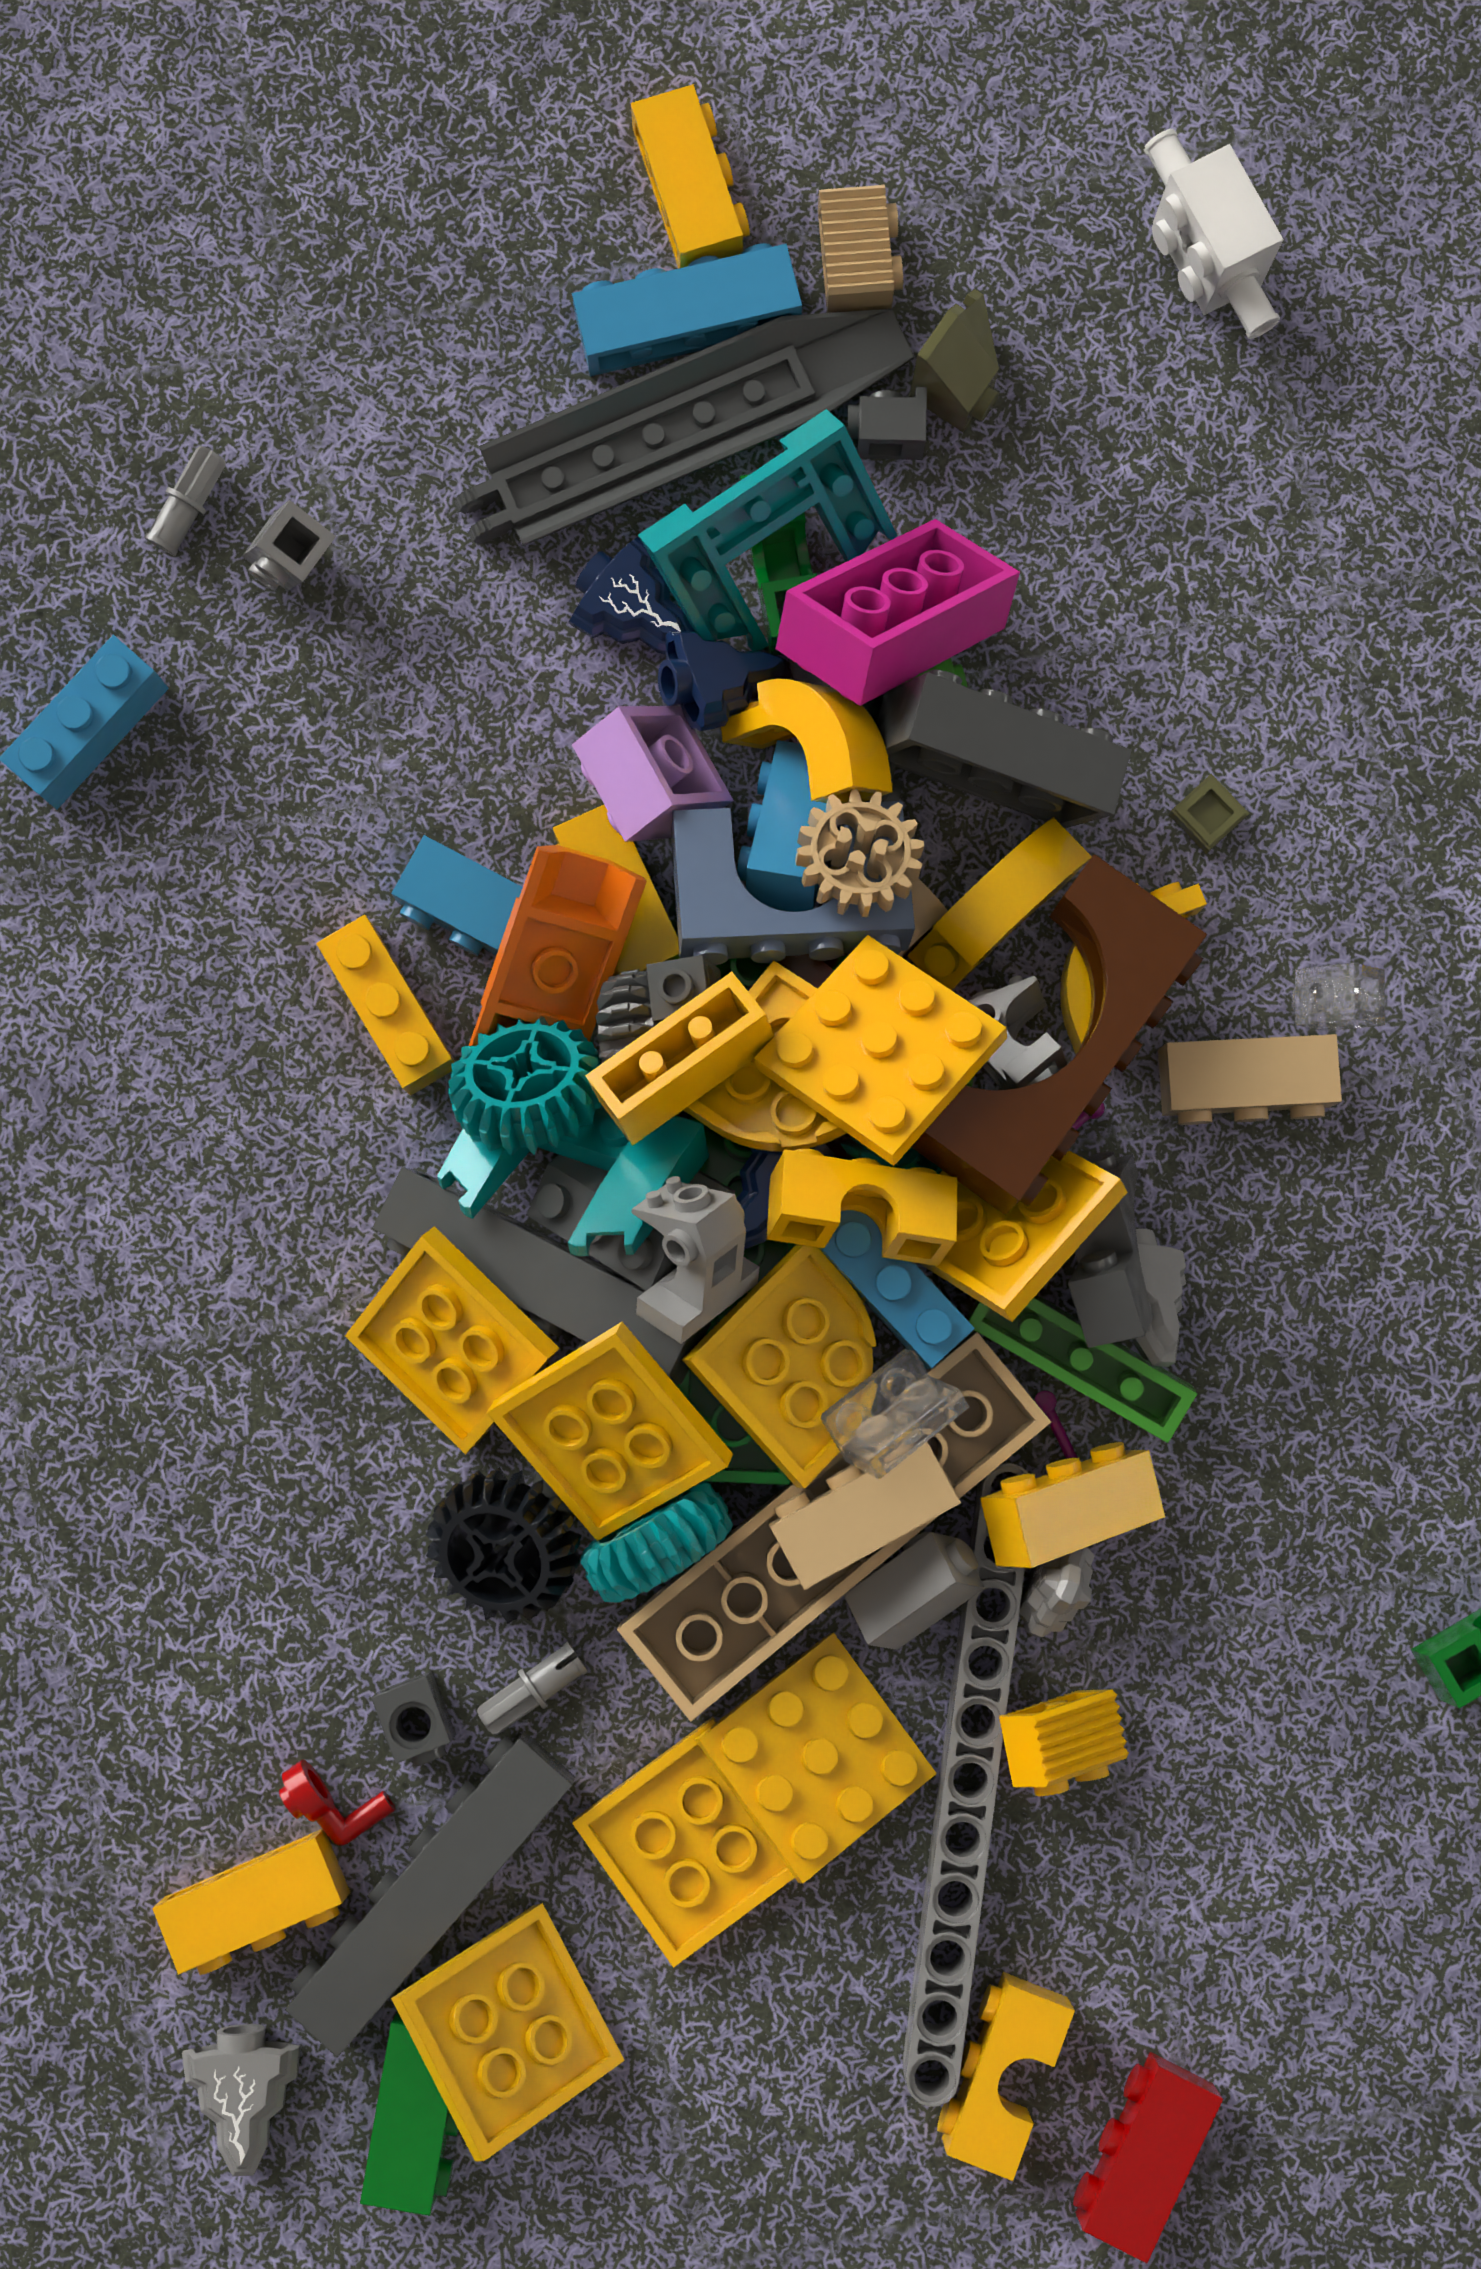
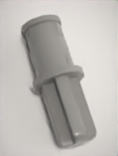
(186, 500)
(531, 1689)

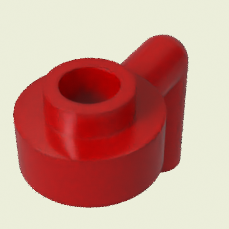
(308, 1796)

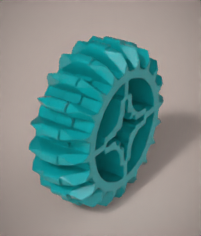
(525, 1086)
(657, 1544)

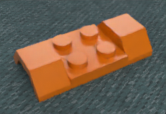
(560, 941)

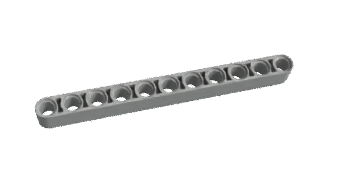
(976, 1806)

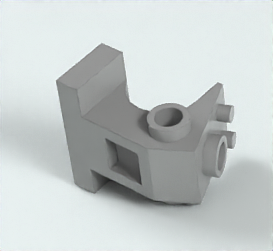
(1015, 1063)
(706, 1242)

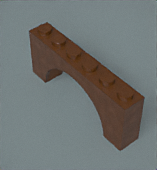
(1132, 958)

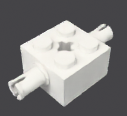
(1215, 231)

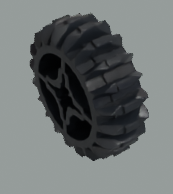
(495, 1512)

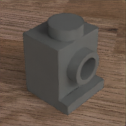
(889, 425)

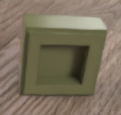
(1208, 813)

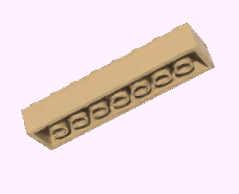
(744, 1595)

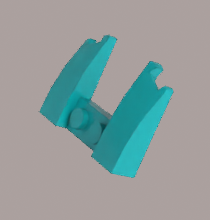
(814, 470)
(634, 1170)

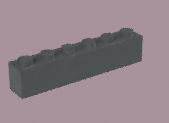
(528, 1268)
(430, 1893)

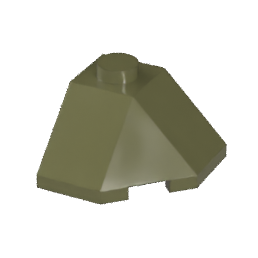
(959, 364)

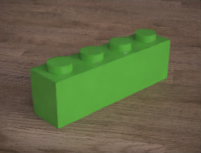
(1104, 1373)

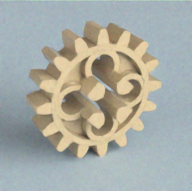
(894, 863)

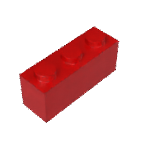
(1146, 2156)

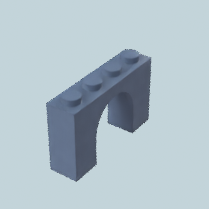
(727, 922)

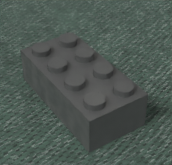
(1001, 750)

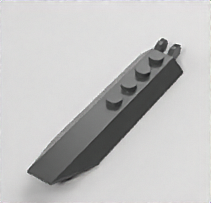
(680, 419)

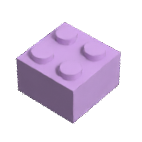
(646, 767)

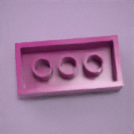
(896, 611)

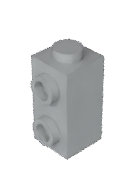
(287, 548)
(914, 1589)

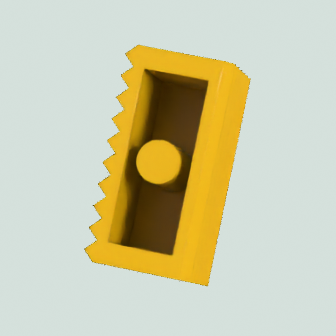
(1063, 1740)

